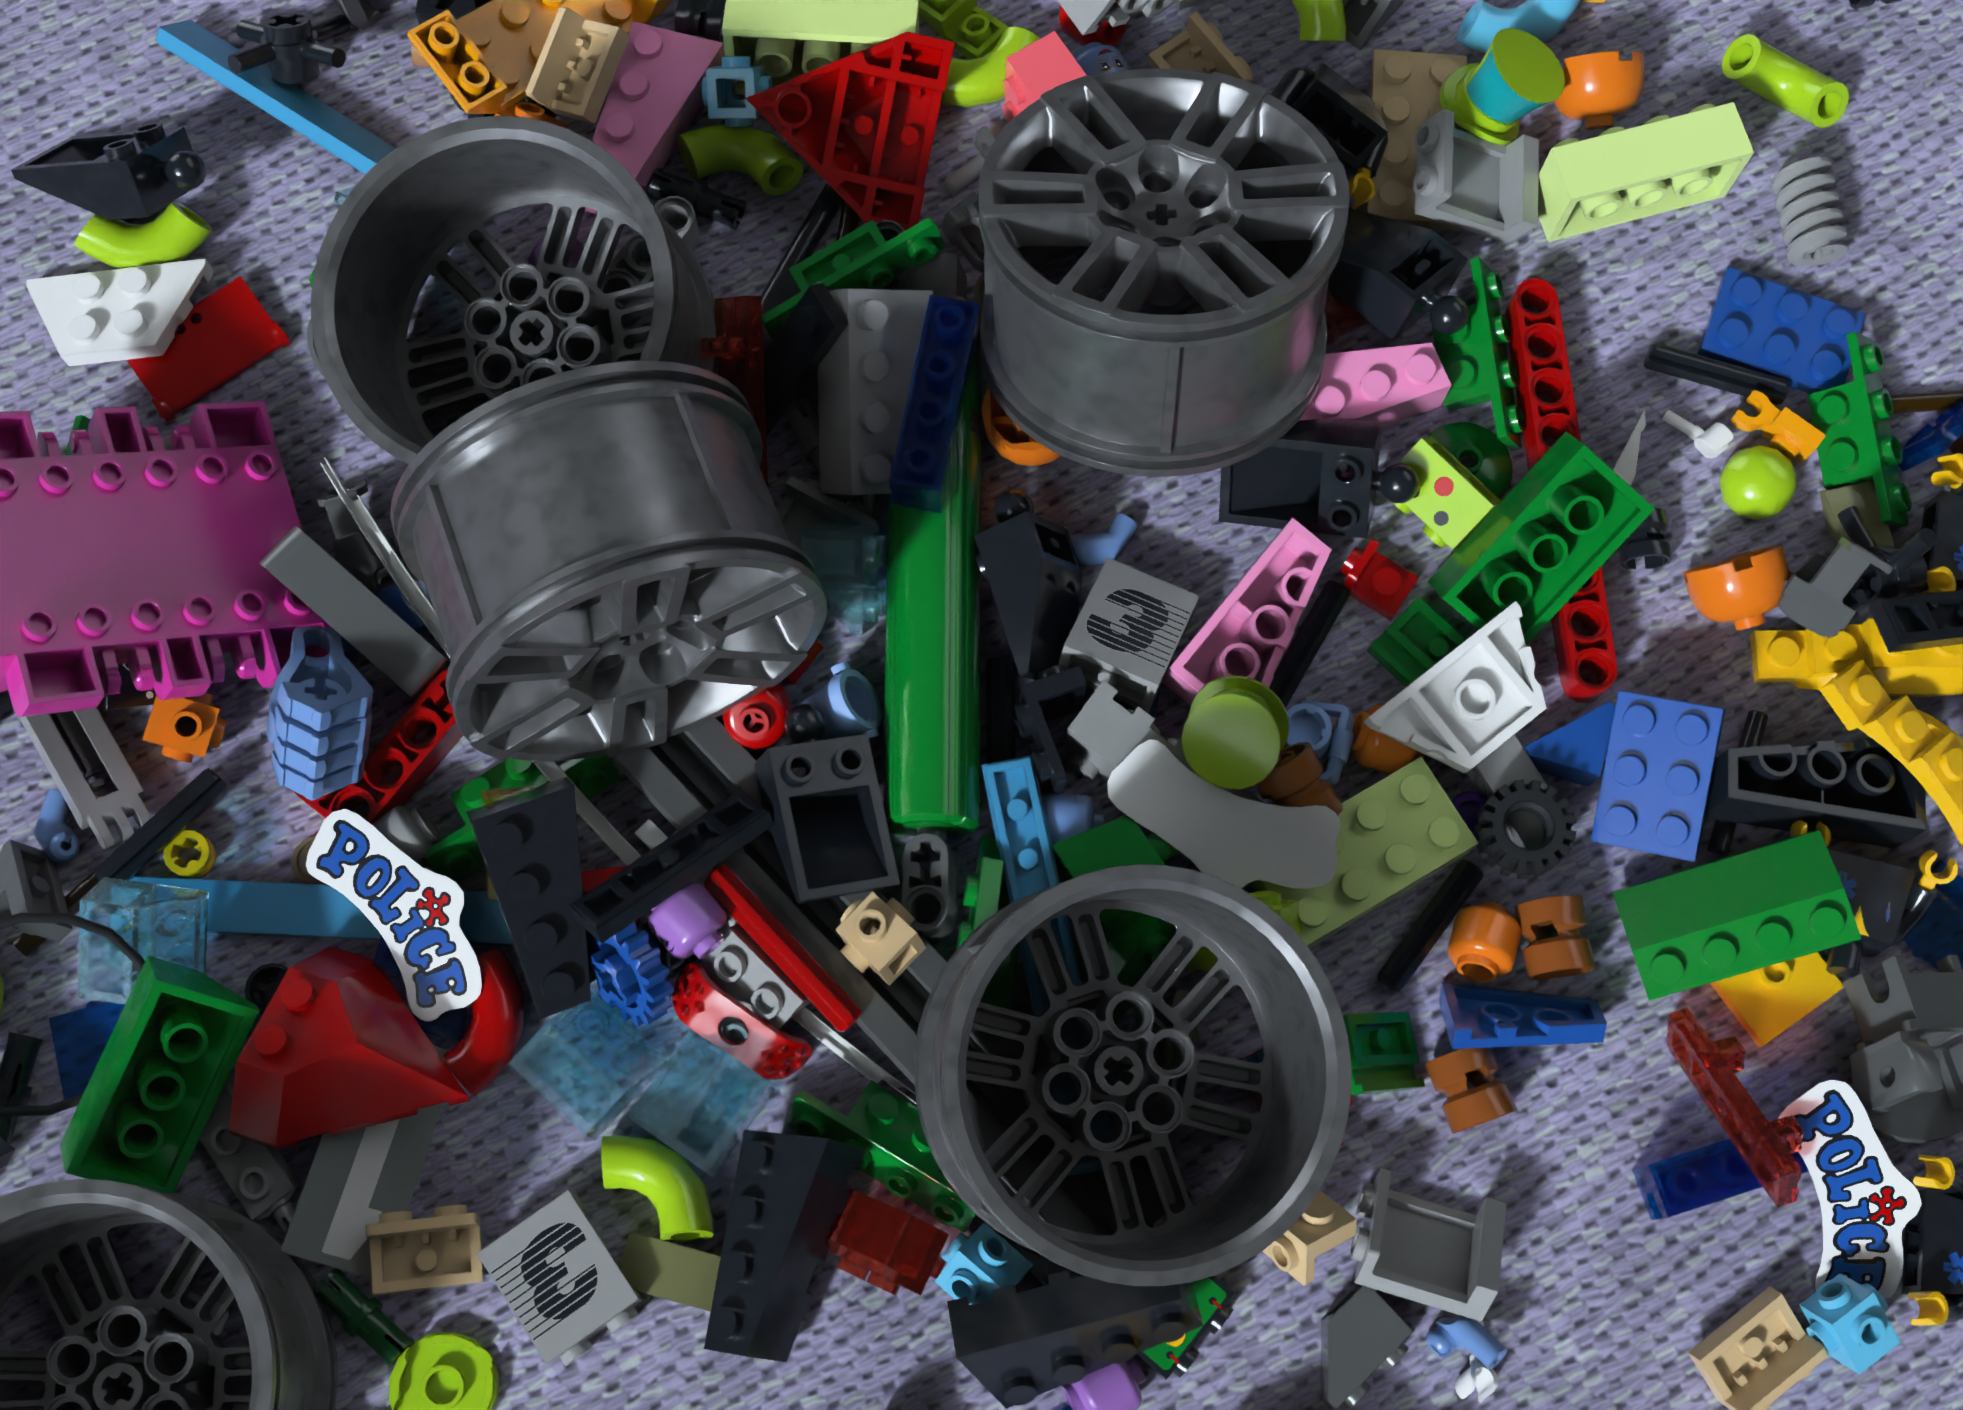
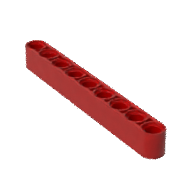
(1553, 377)

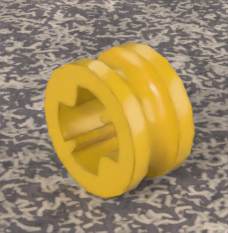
(194, 868)

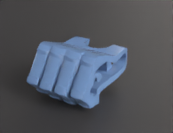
(319, 717)

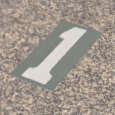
(355, 1182)

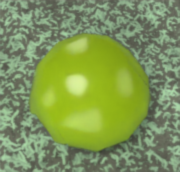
(1757, 482)

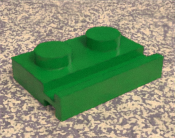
(1414, 642)
(1382, 1052)

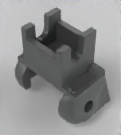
(1902, 1065)

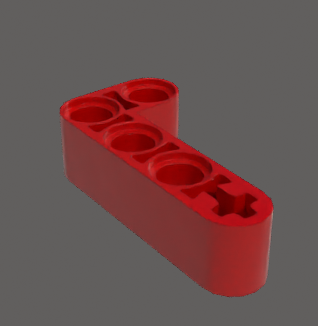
(399, 749)

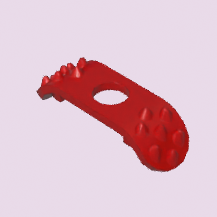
(765, 1051)

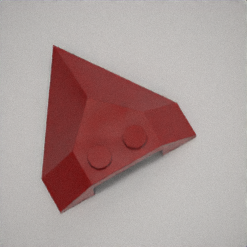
(867, 122)
(335, 1056)

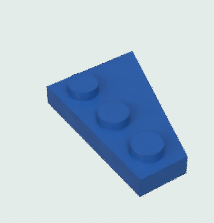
(1517, 1018)

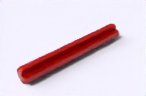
(783, 948)

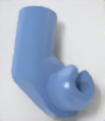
(1095, 548)
(54, 832)
(1468, 1334)

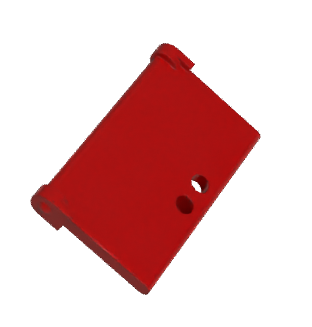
(210, 349)

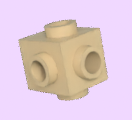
(879, 937)

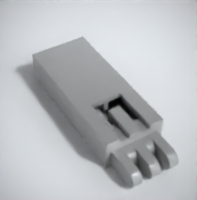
(76, 747)

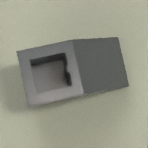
(1355, 1342)

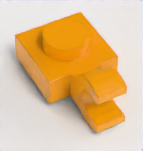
(1782, 428)

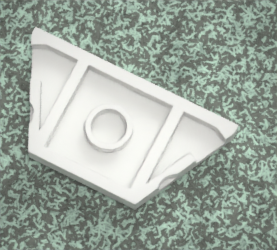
(117, 310)
(1468, 698)

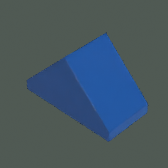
(1575, 749)

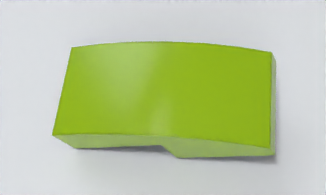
(963, 23)

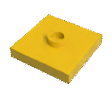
(1777, 995)

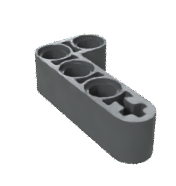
(354, 612)

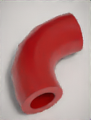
(494, 1026)

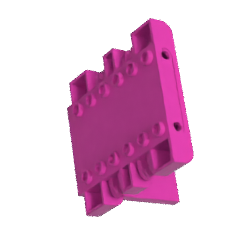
(142, 557)

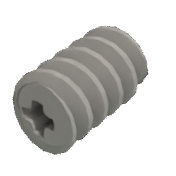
(1808, 212)

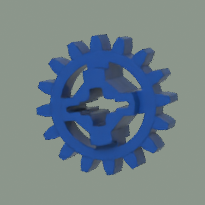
(631, 975)

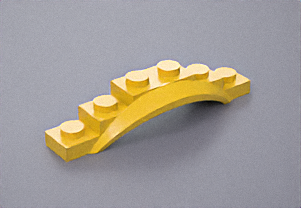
(1813, 660)
(1913, 737)

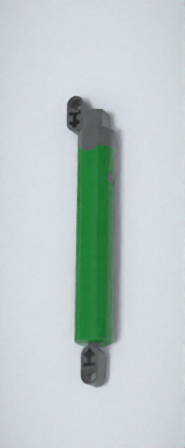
(935, 649)

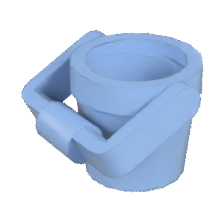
(848, 705)
(1312, 724)

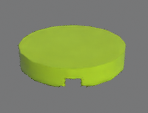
(466, 1383)

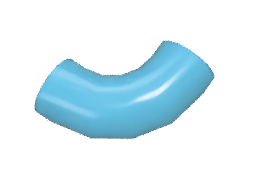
(1535, 17)

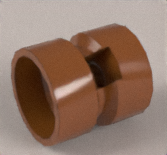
(1297, 781)
(1555, 956)
(1477, 1105)

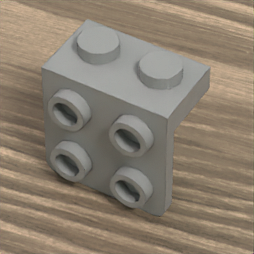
(752, 980)

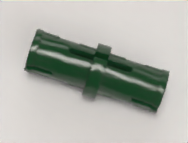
(363, 1316)

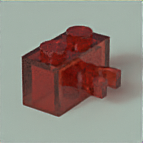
(886, 1243)

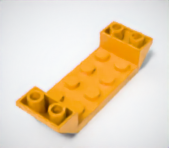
(495, 48)

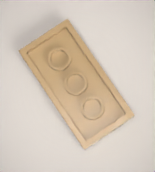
(1406, 95)

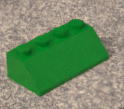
(1542, 539)
(1736, 914)
(157, 1078)

